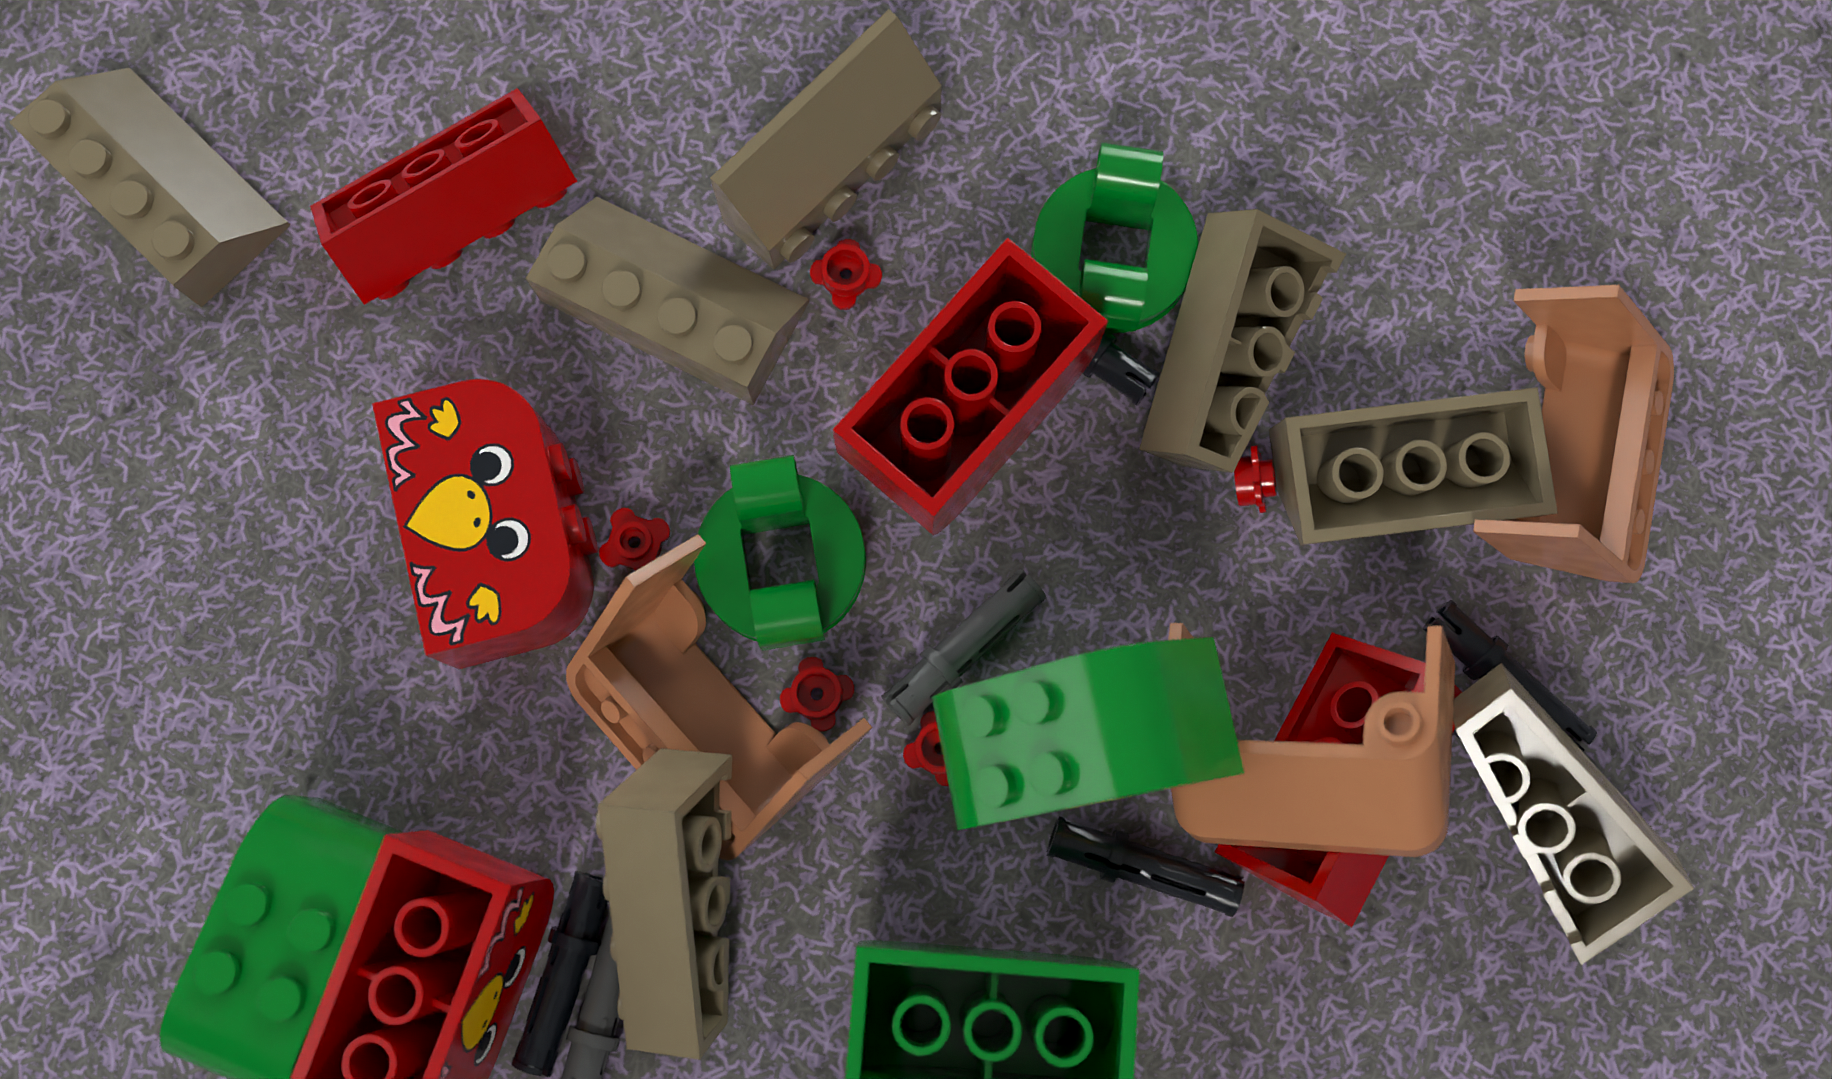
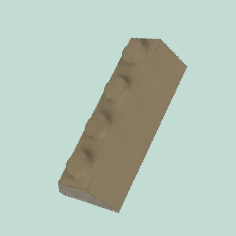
(829, 143)
(151, 178)
(667, 297)
(1413, 466)

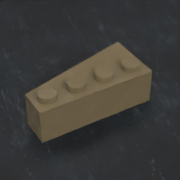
(1233, 335)
(1568, 820)
(667, 900)

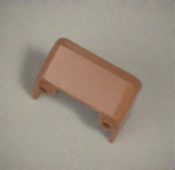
(1604, 432)
(659, 690)
(1341, 796)

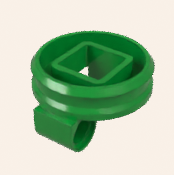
(1124, 193)
(769, 498)

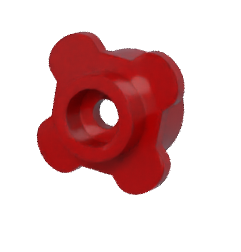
(839, 258)
(1255, 480)
(626, 526)
(812, 676)
(922, 752)

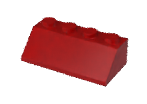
(442, 197)
(1333, 711)

